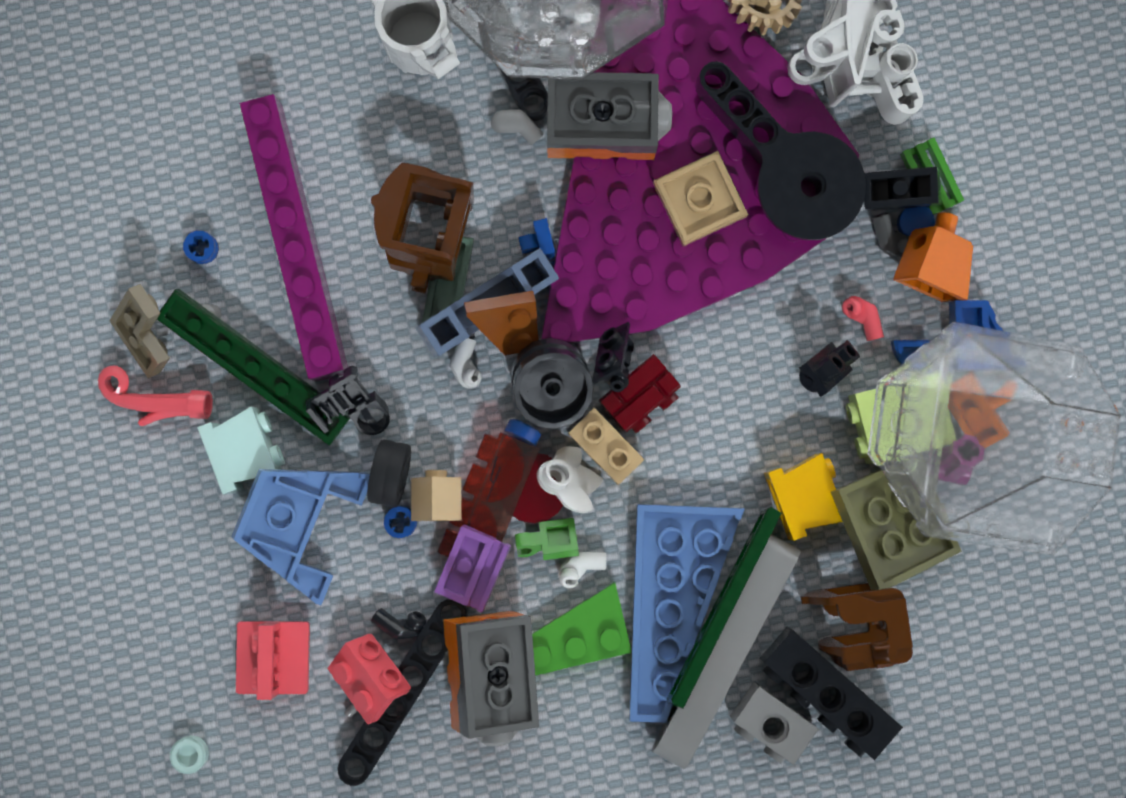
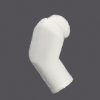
(462, 365)
(576, 566)

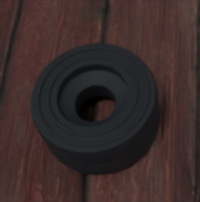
(389, 473)

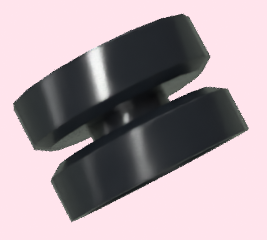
(546, 402)

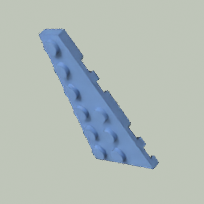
(674, 581)

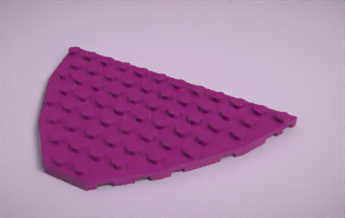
(616, 241)

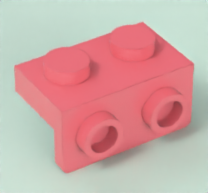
(368, 677)

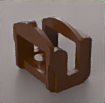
(393, 213)
(888, 632)

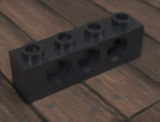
(876, 726)

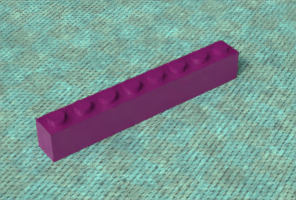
(294, 238)

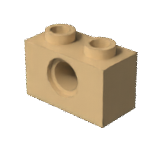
(606, 446)

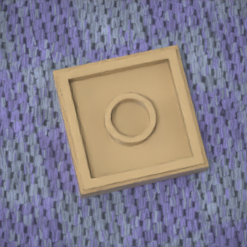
(700, 198)

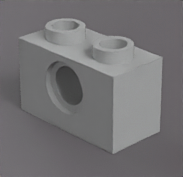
(794, 729)

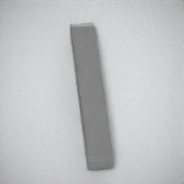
(687, 726)

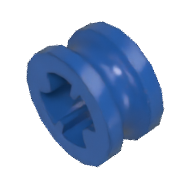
(192, 241)
(393, 513)

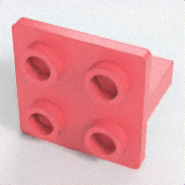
(272, 658)

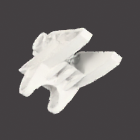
(843, 58)

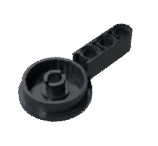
(788, 161)

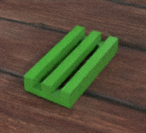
(945, 173)

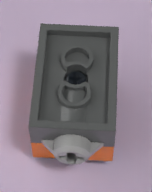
(607, 116)
(491, 676)

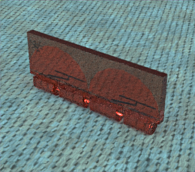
(494, 487)

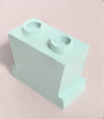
(240, 448)

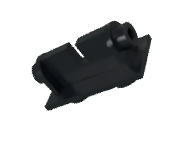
(614, 357)

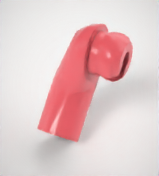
(866, 314)

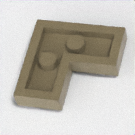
(133, 324)

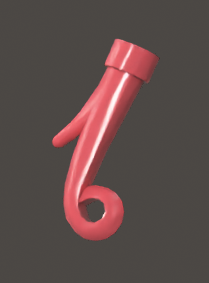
(161, 406)

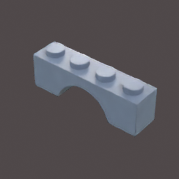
(452, 324)

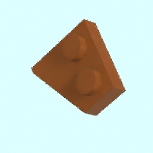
(506, 320)

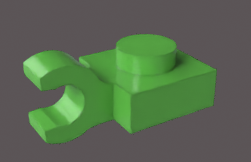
(555, 540)

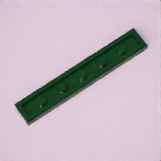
(245, 361)
(723, 607)

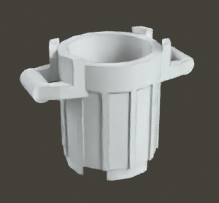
(416, 35)

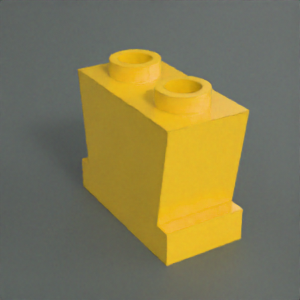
(804, 495)

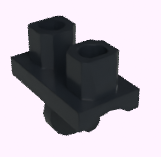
(828, 367)

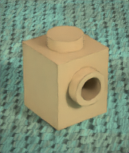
(436, 497)

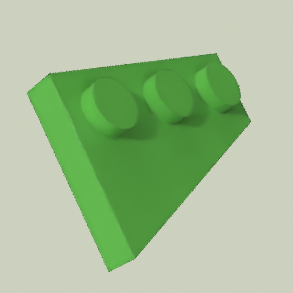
(583, 634)

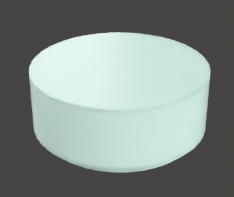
(189, 754)

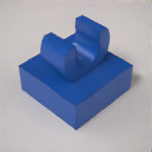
(541, 239)

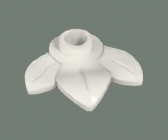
(573, 479)

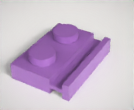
(472, 568)

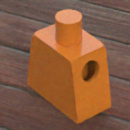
(937, 261)

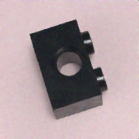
(903, 189)

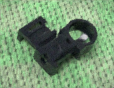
(343, 397)

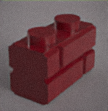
(648, 388)

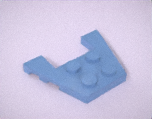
(282, 517)

